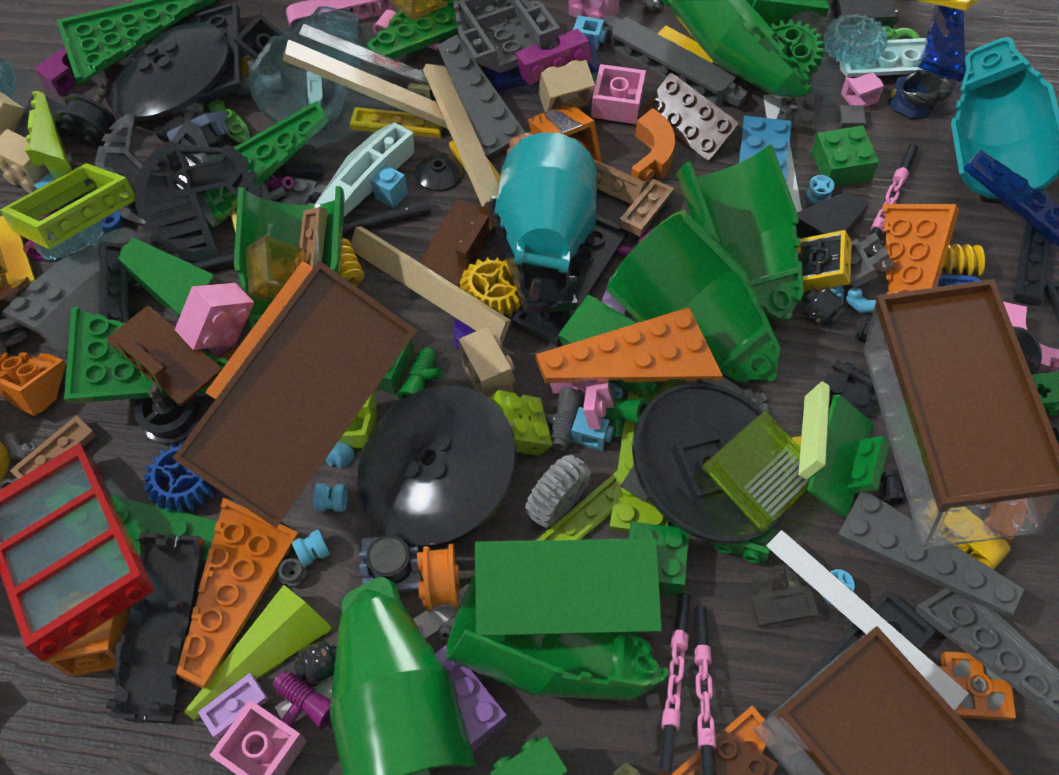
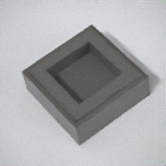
(851, 116)

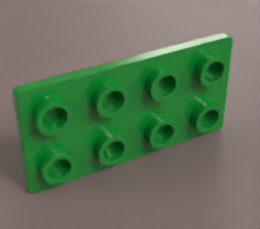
(852, 458)

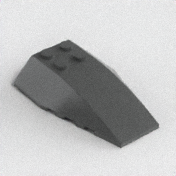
(501, 27)
(67, 284)

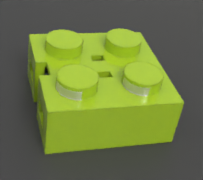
(527, 421)

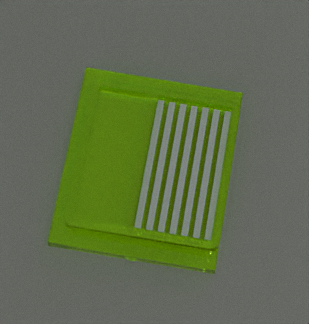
(759, 471)

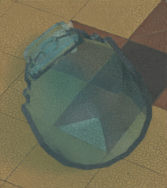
(282, 87)

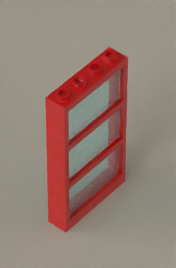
(66, 553)

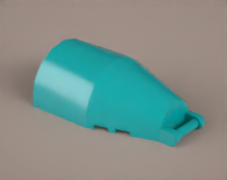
(547, 199)

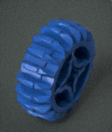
(185, 486)

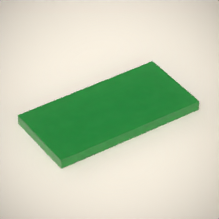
(566, 587)

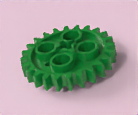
(801, 43)

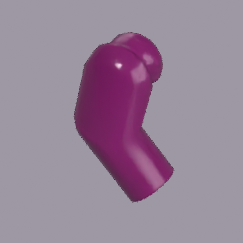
(274, 183)

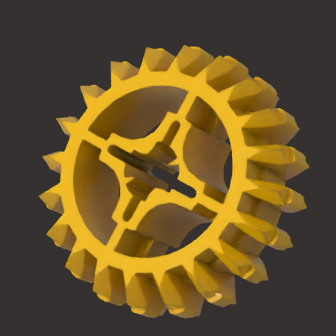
(494, 285)

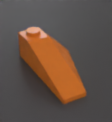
(30, 381)

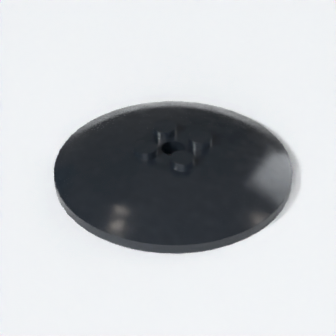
(168, 71)
(669, 450)
(462, 485)

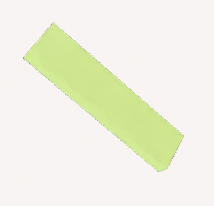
(814, 431)

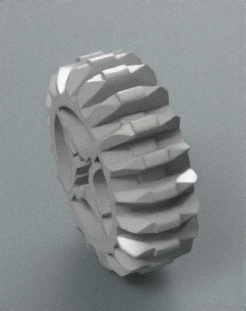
(558, 491)

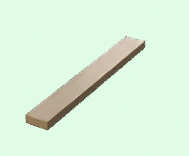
(363, 82)
(462, 133)
(428, 283)

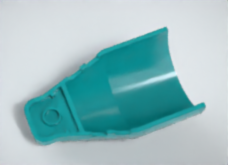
(1007, 115)

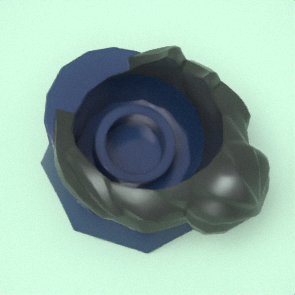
(918, 93)

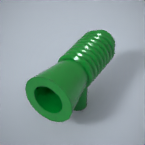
(420, 373)
(627, 410)

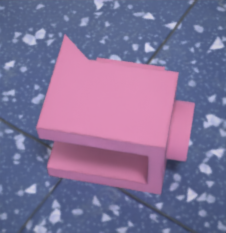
(862, 90)

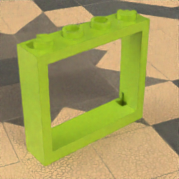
(74, 218)

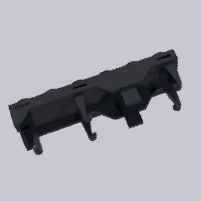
(538, 286)
(157, 630)

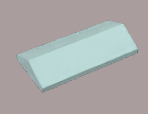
(899, 58)

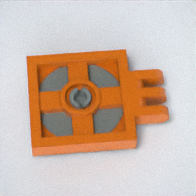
(988, 693)

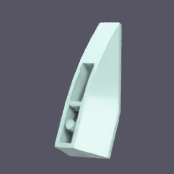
(386, 146)

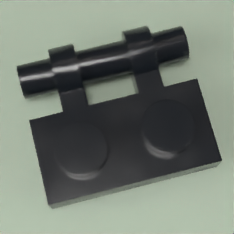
(857, 396)

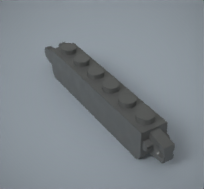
(665, 57)

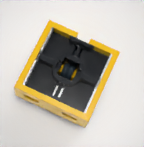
(825, 260)

